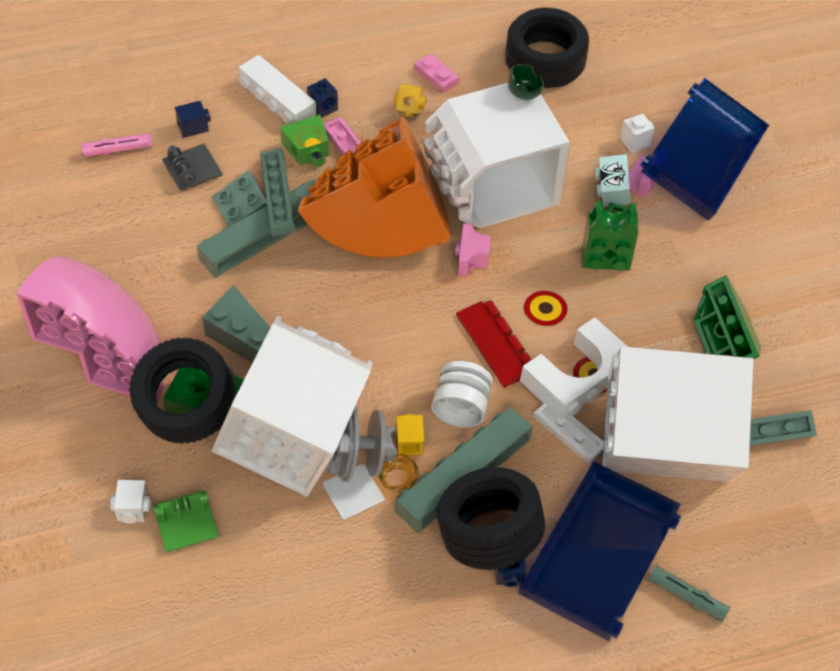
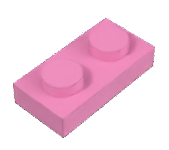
(436, 73)

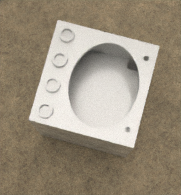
(678, 414)

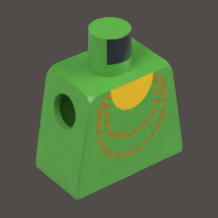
(306, 141)

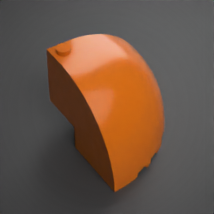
(379, 198)

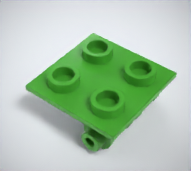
(185, 521)

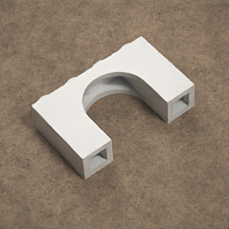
(567, 393)

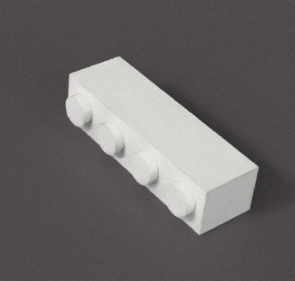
(276, 91)

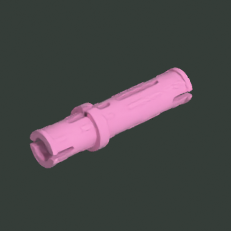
(116, 145)

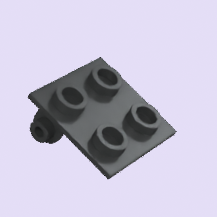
(191, 166)

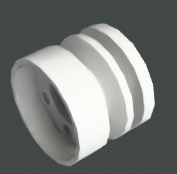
(462, 394)

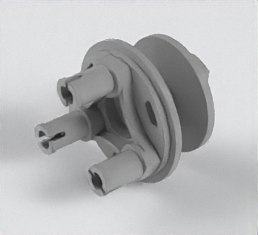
(377, 445)

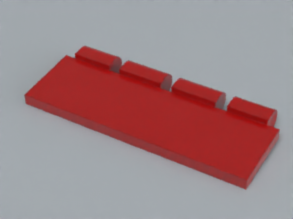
(495, 341)

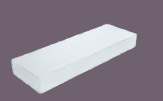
(571, 433)

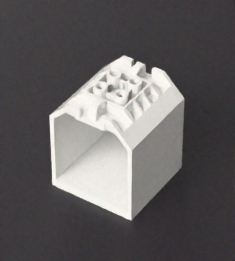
(497, 155)
(292, 407)

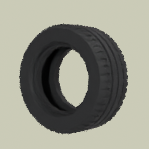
(554, 27)
(157, 365)
(497, 544)

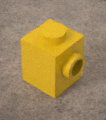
(410, 434)

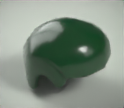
(524, 83)

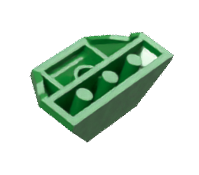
(725, 322)

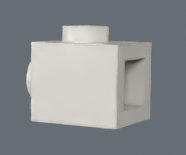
(637, 133)

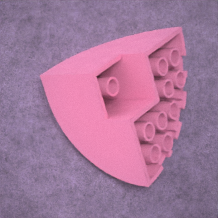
(88, 315)

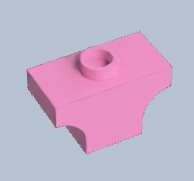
(472, 250)

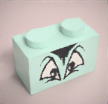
(614, 180)

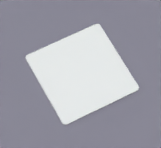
(355, 495)

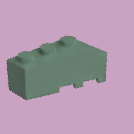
(236, 325)

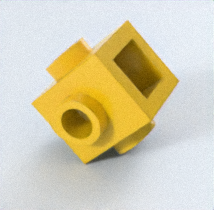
(418, 100)

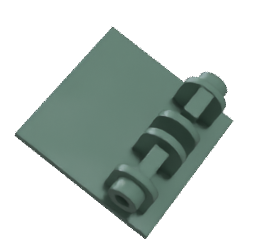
(239, 198)

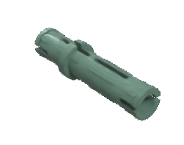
(690, 594)

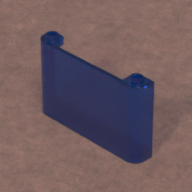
(705, 148)
(600, 551)

